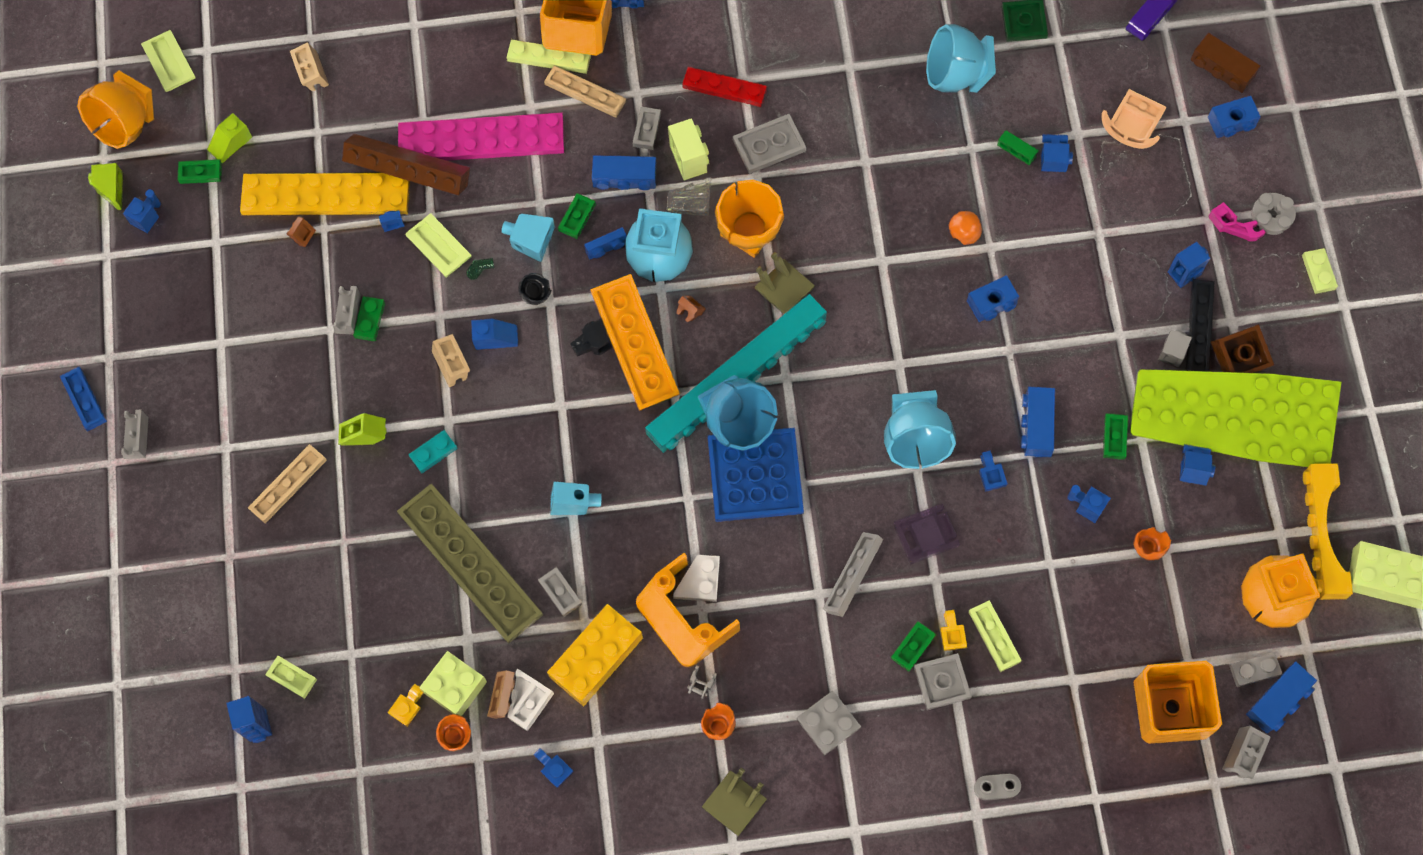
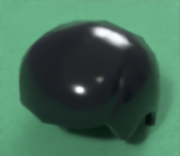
(534, 289)

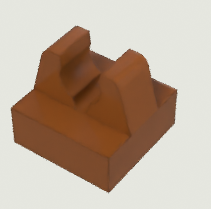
(301, 231)
(692, 306)

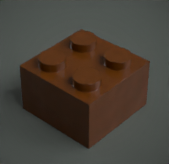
(1243, 351)

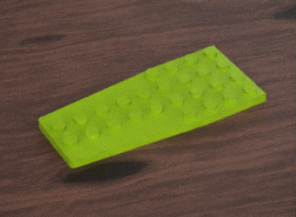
(1239, 414)

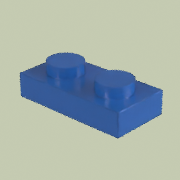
(608, 242)

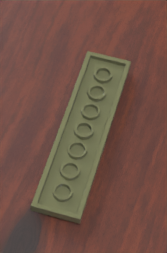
(470, 563)

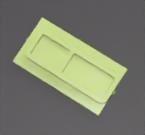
(168, 61)
(438, 245)

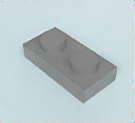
(647, 128)
(560, 592)
(1255, 669)

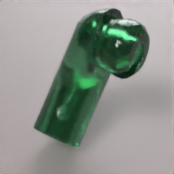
(478, 266)

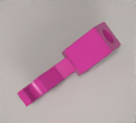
(1233, 226)

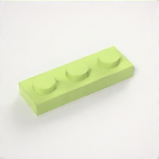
(995, 636)

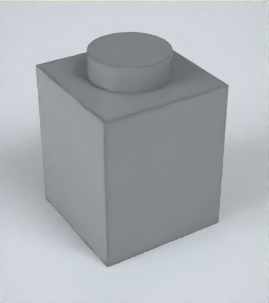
(1175, 348)

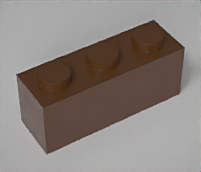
(1225, 63)

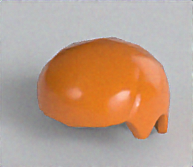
(965, 227)
(1151, 543)
(718, 722)
(453, 732)

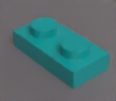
(433, 451)

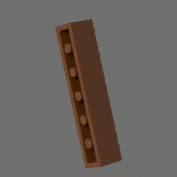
(406, 164)

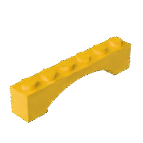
(1331, 579)

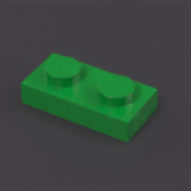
(199, 171)
(576, 216)
(369, 318)
(1115, 436)
(913, 646)

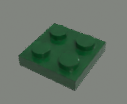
(1024, 20)

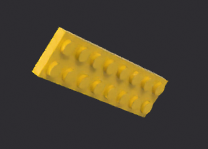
(323, 194)

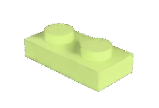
(1319, 271)
(291, 677)

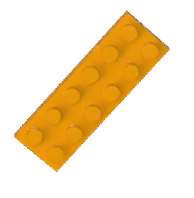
(635, 342)

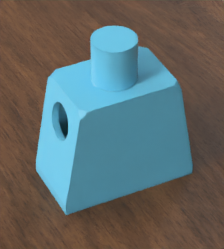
(530, 234)
(572, 499)

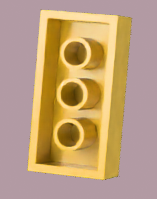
(595, 655)

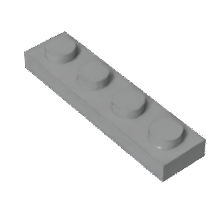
(852, 574)

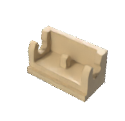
(309, 66)
(450, 359)

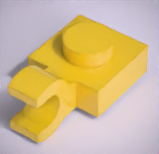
(952, 635)
(405, 707)

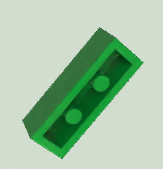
(1017, 147)

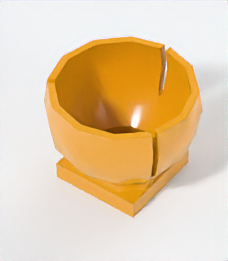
(122, 101)
(749, 217)
(1280, 589)

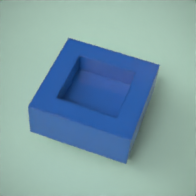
(391, 220)

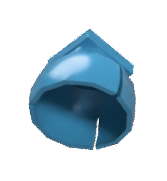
(737, 412)

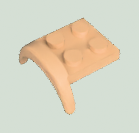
(1134, 120)

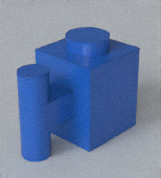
(1054, 154)
(142, 213)
(1196, 465)
(1091, 504)

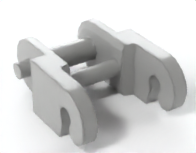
(708, 685)

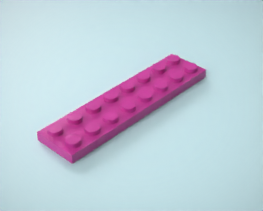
(485, 136)

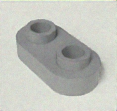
(998, 787)

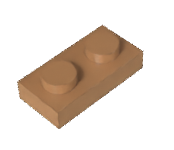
(500, 702)

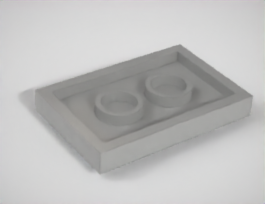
(769, 143)

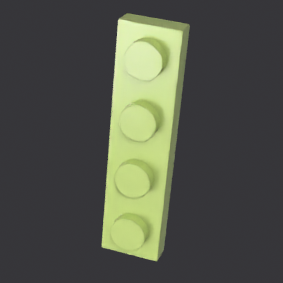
(538, 55)

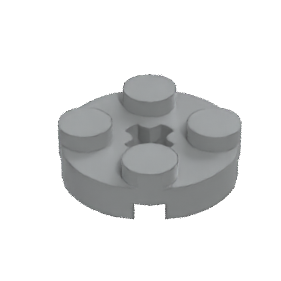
(1279, 203)

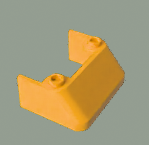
(685, 643)

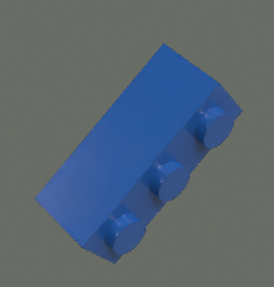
(624, 172)
(1038, 422)
(1282, 698)
(249, 719)

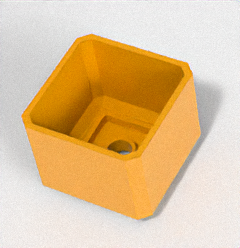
(575, 25)
(1190, 688)

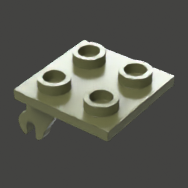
(783, 285)
(735, 802)

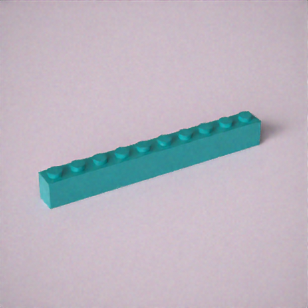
(746, 364)

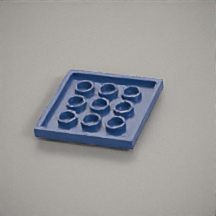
(756, 480)

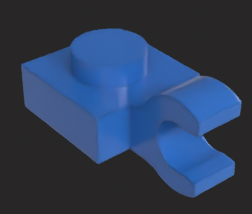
(991, 475)
(555, 769)

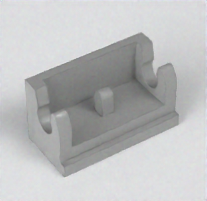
(347, 310)
(135, 435)
(1246, 752)

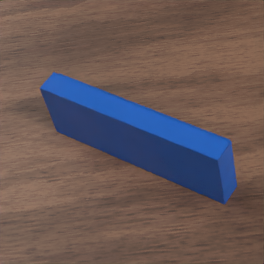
(83, 398)

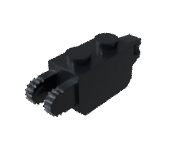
(593, 338)

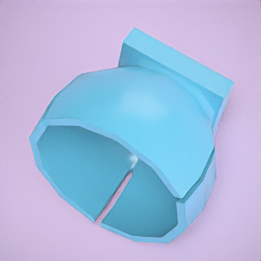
(959, 60)
(659, 244)
(920, 424)

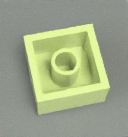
(688, 149)
(453, 684)

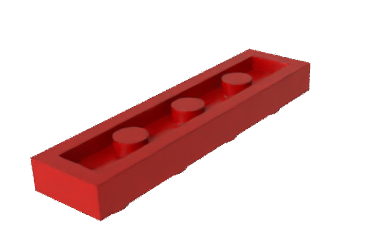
(724, 86)

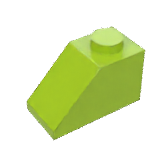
(228, 138)
(108, 182)
(362, 430)

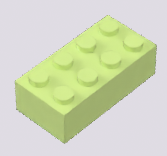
(1387, 574)

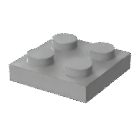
(942, 681)
(828, 722)

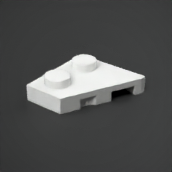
(700, 580)
(528, 700)

